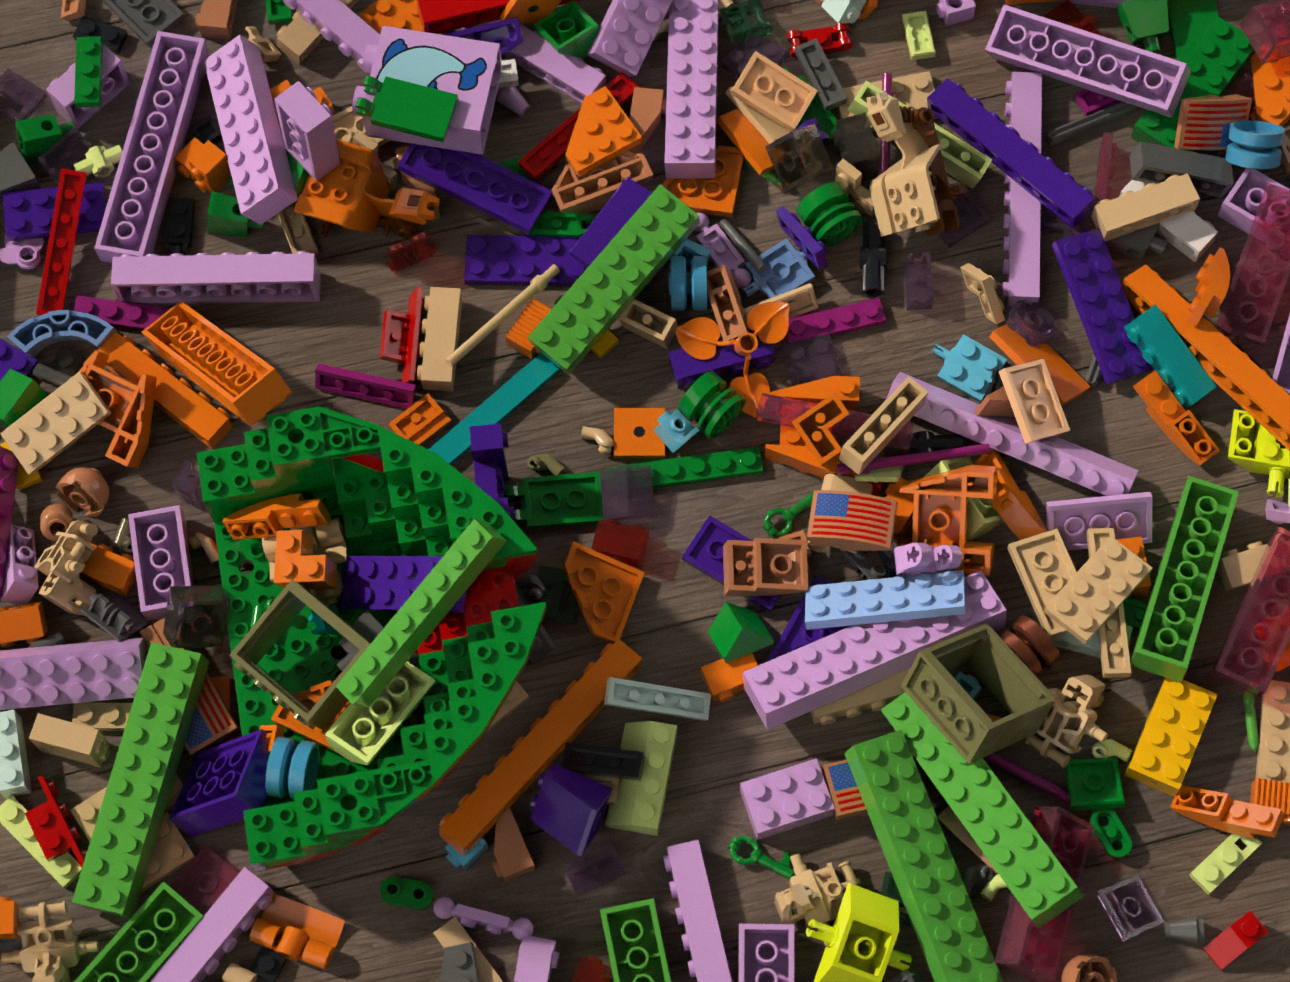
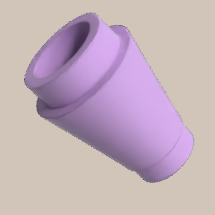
(512, 99)

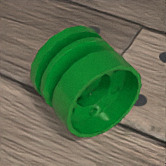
(829, 214)
(711, 404)

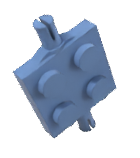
(784, 272)

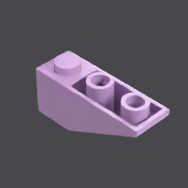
(20, 570)

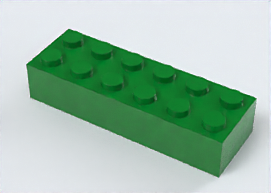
(1214, 67)

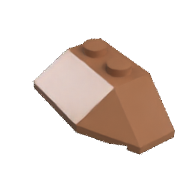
(597, 186)

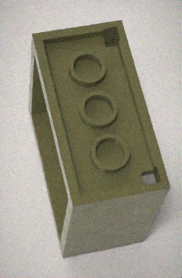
(267, 632)
(957, 713)

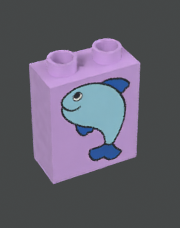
(442, 63)

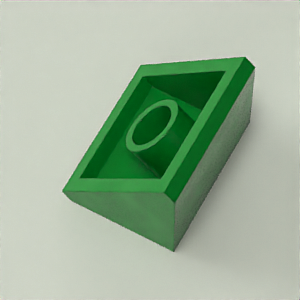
(568, 30)
(18, 396)
(738, 632)

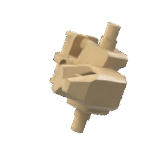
(64, 563)
(1070, 719)
(813, 894)
(48, 943)

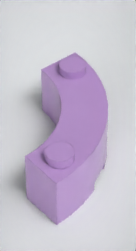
(536, 959)

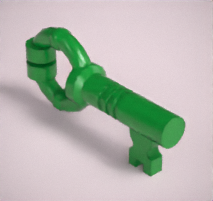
(788, 515)
(781, 868)

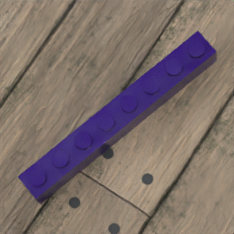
(1011, 153)

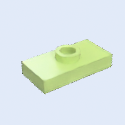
(918, 35)

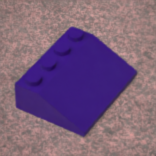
(609, 221)
(223, 784)

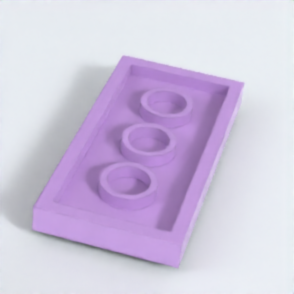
(1126, 513)

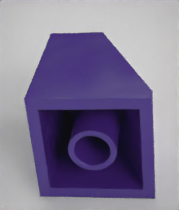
(569, 807)

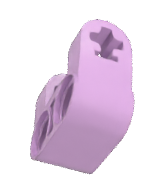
(925, 559)

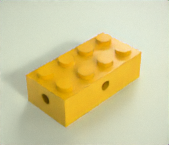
(1170, 735)

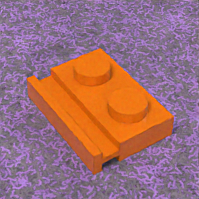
(421, 421)

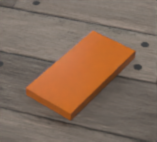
(1065, 379)

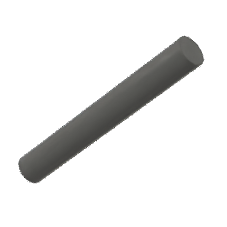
(742, 245)

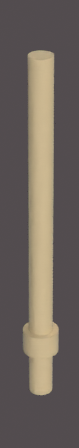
(536, 285)

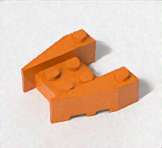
(129, 407)
(792, 448)
(942, 512)

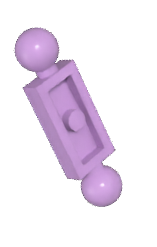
(722, 250)
(470, 917)

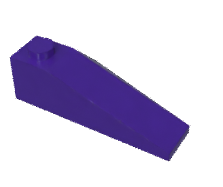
(504, 32)

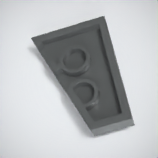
(459, 964)

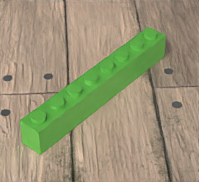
(421, 613)

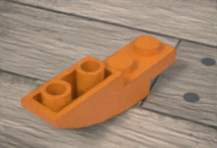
(1212, 286)
(1174, 421)
(1010, 502)
(275, 514)
(1225, 814)

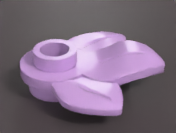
(18, 250)

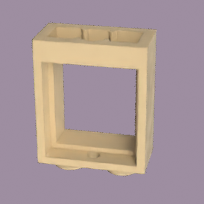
(69, 740)

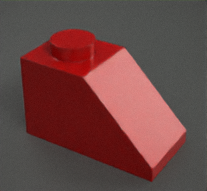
(1235, 940)

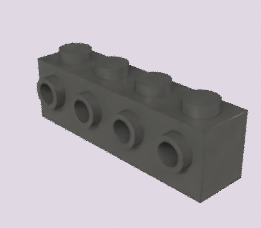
(1156, 163)

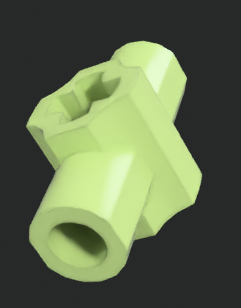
(100, 161)

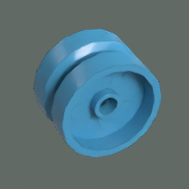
(1255, 144)
(688, 283)
(291, 767)

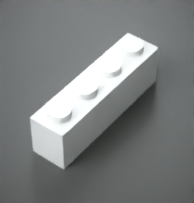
(1185, 232)

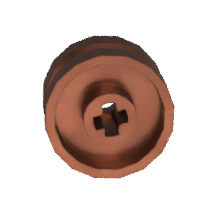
(1031, 645)

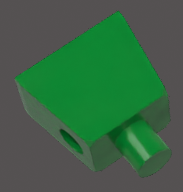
(1144, 21)
(39, 135)
(225, 217)

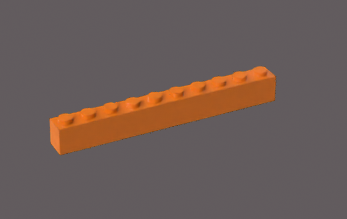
(1216, 354)
(537, 750)

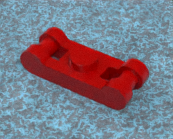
(824, 37)

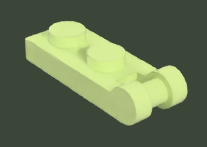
(1223, 862)

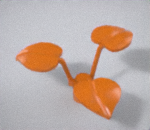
(766, 320)

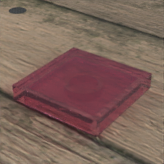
(204, 880)

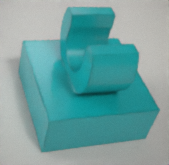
(321, 625)

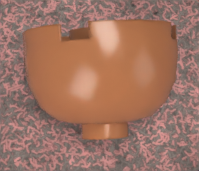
(85, 490)
(1089, 969)

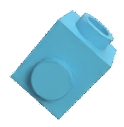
(689, 249)

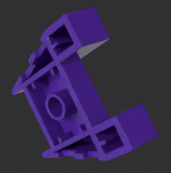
(490, 462)

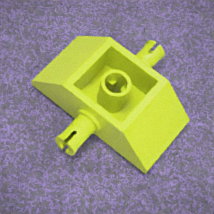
(1258, 451)
(862, 919)

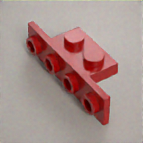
(401, 335)
(52, 827)

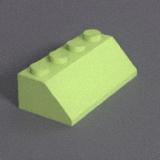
(365, 730)
(642, 802)

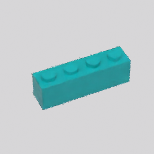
(1169, 356)

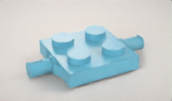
(969, 367)

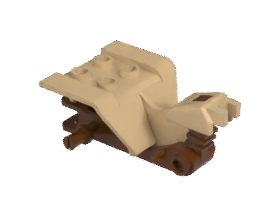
(917, 186)

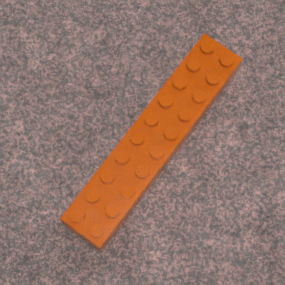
(217, 363)

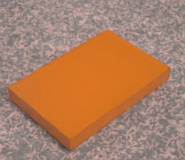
(747, 140)

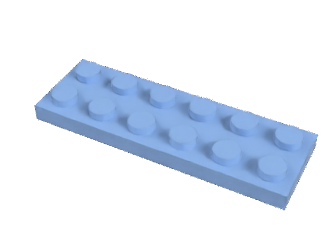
(885, 600)

